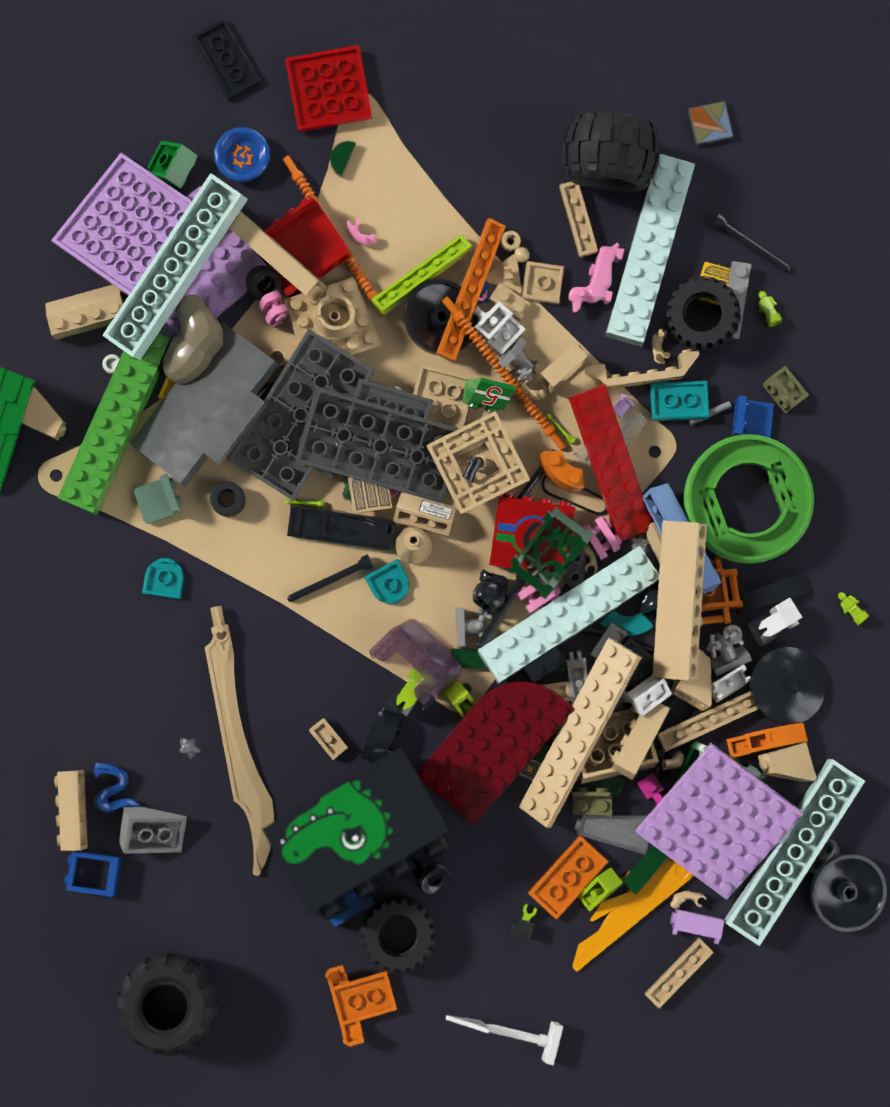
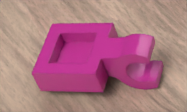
(651, 787)

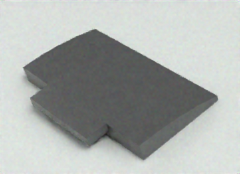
(209, 412)
(274, 437)
(375, 438)

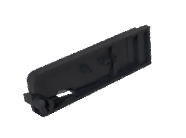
(341, 527)

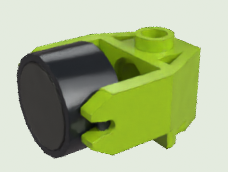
(405, 700)

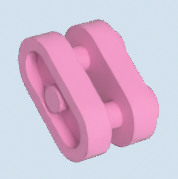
(276, 312)
(612, 541)
(537, 604)

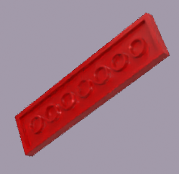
(610, 462)

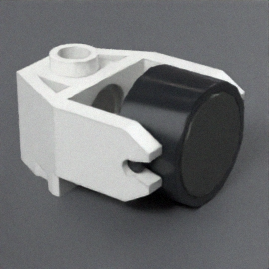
(782, 616)

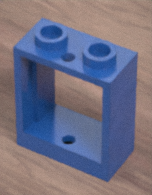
(113, 875)

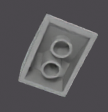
(151, 831)

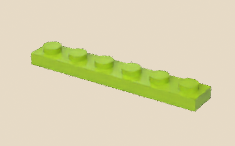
(421, 274)

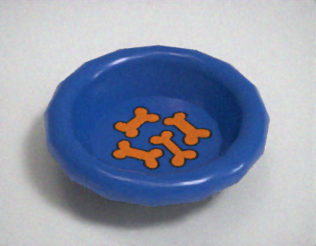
(242, 154)

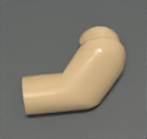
(674, 763)

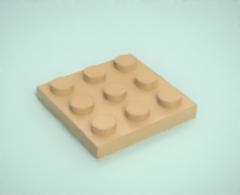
(447, 393)

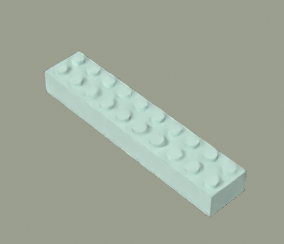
(649, 251)
(175, 267)
(569, 614)
(794, 854)

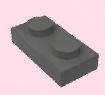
(613, 631)

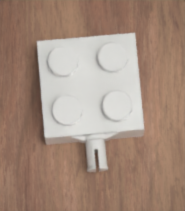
(498, 328)

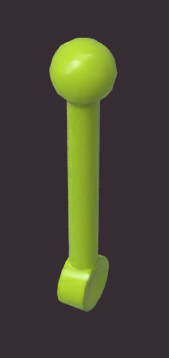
(571, 439)
(320, 503)

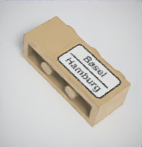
(424, 514)

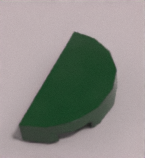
(340, 156)

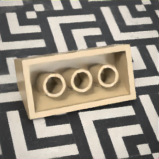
(83, 311)
(71, 810)

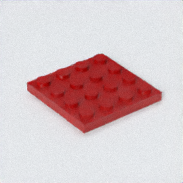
(328, 88)

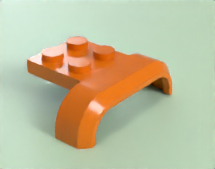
(359, 1000)

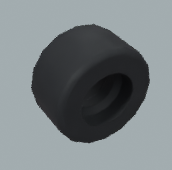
(259, 272)
(216, 494)

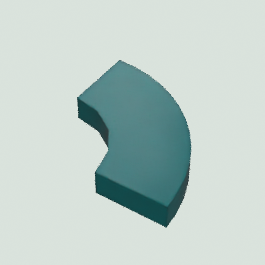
(632, 624)

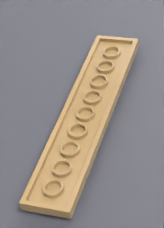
(579, 732)

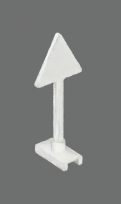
(549, 1042)

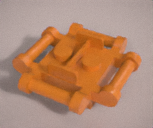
(718, 598)

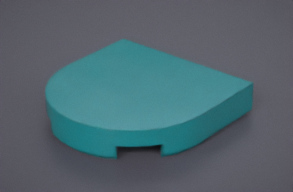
(164, 579)
(389, 583)

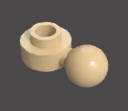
(521, 253)

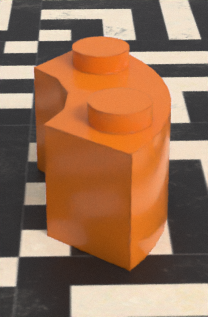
(560, 471)

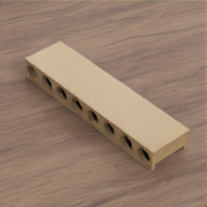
(277, 256)
(678, 600)

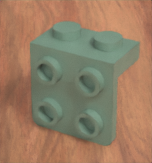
(158, 499)

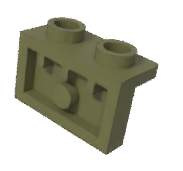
(785, 389)
(592, 803)

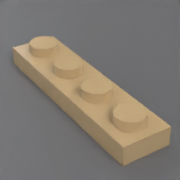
(578, 219)
(678, 972)

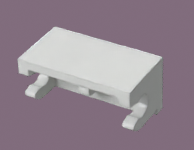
(729, 683)
(648, 694)

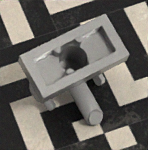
(522, 364)

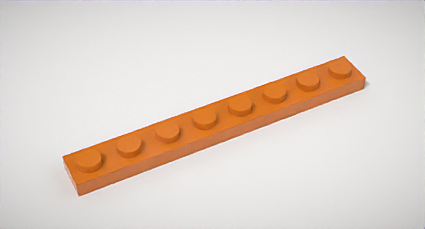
(471, 287)

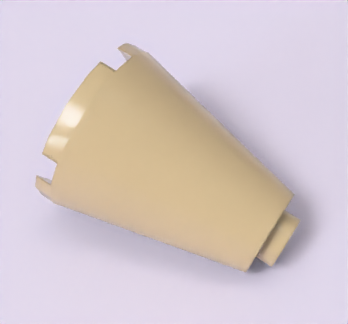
(415, 552)

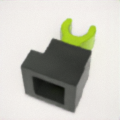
(524, 927)

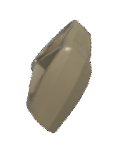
(195, 344)

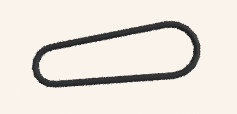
(577, 505)

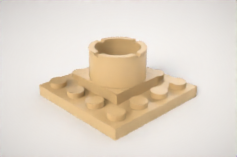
(336, 316)
(500, 462)

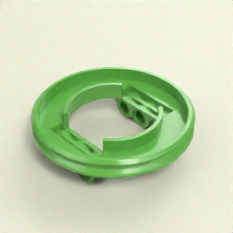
(789, 484)

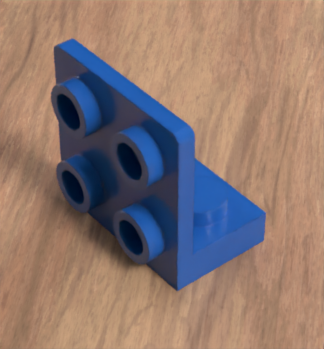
(752, 417)

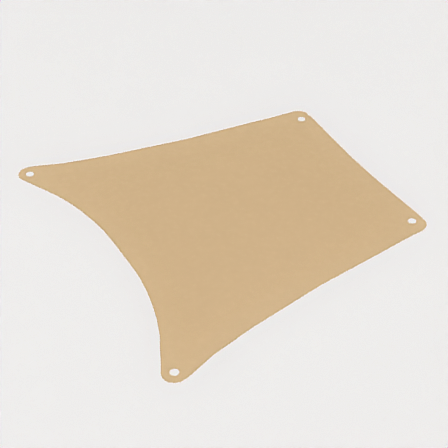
(411, 223)

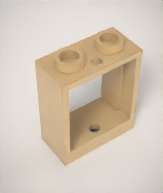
(563, 367)

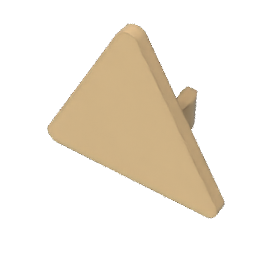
(507, 274)

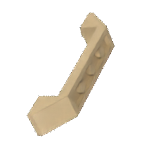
(598, 373)

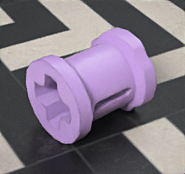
(622, 406)

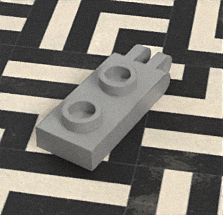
(576, 674)

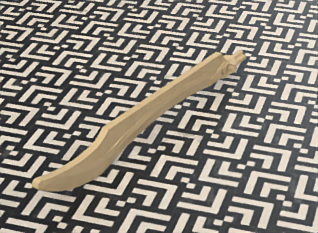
(244, 778)

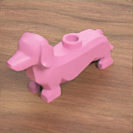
(600, 279)

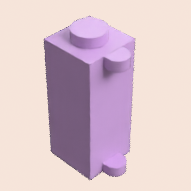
(697, 924)

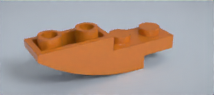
(767, 740)

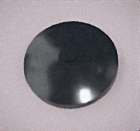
(428, 316)
(787, 685)
(848, 892)

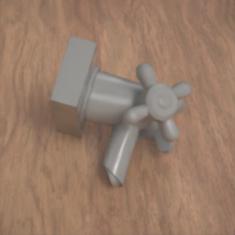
(470, 627)
(729, 657)

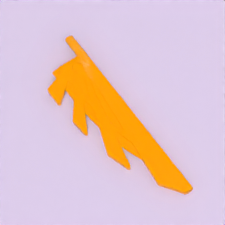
(630, 909)

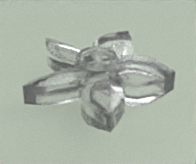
(639, 541)
(188, 746)

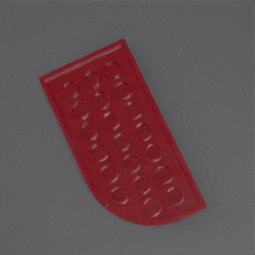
(493, 745)

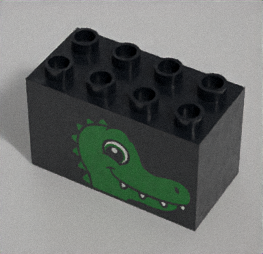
(358, 835)

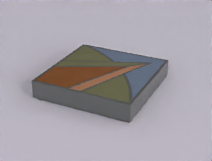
(710, 123)

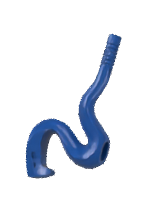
(101, 799)

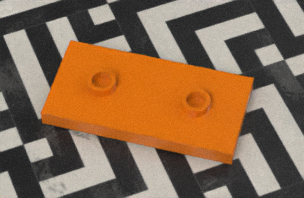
(568, 877)

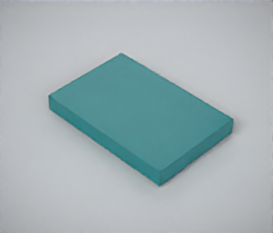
(679, 400)

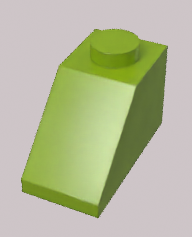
(460, 698)
(600, 889)

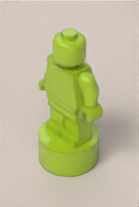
(767, 305)
(850, 605)

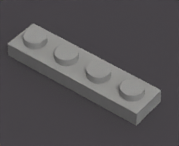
(739, 283)

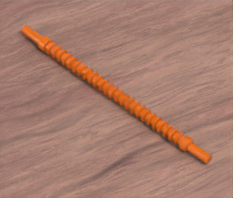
(298, 176)
(458, 316)

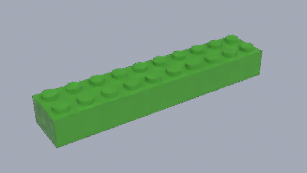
(113, 427)

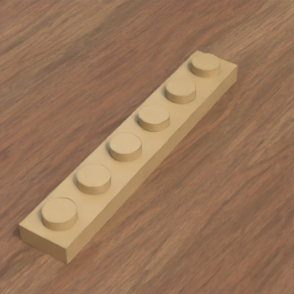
(706, 721)

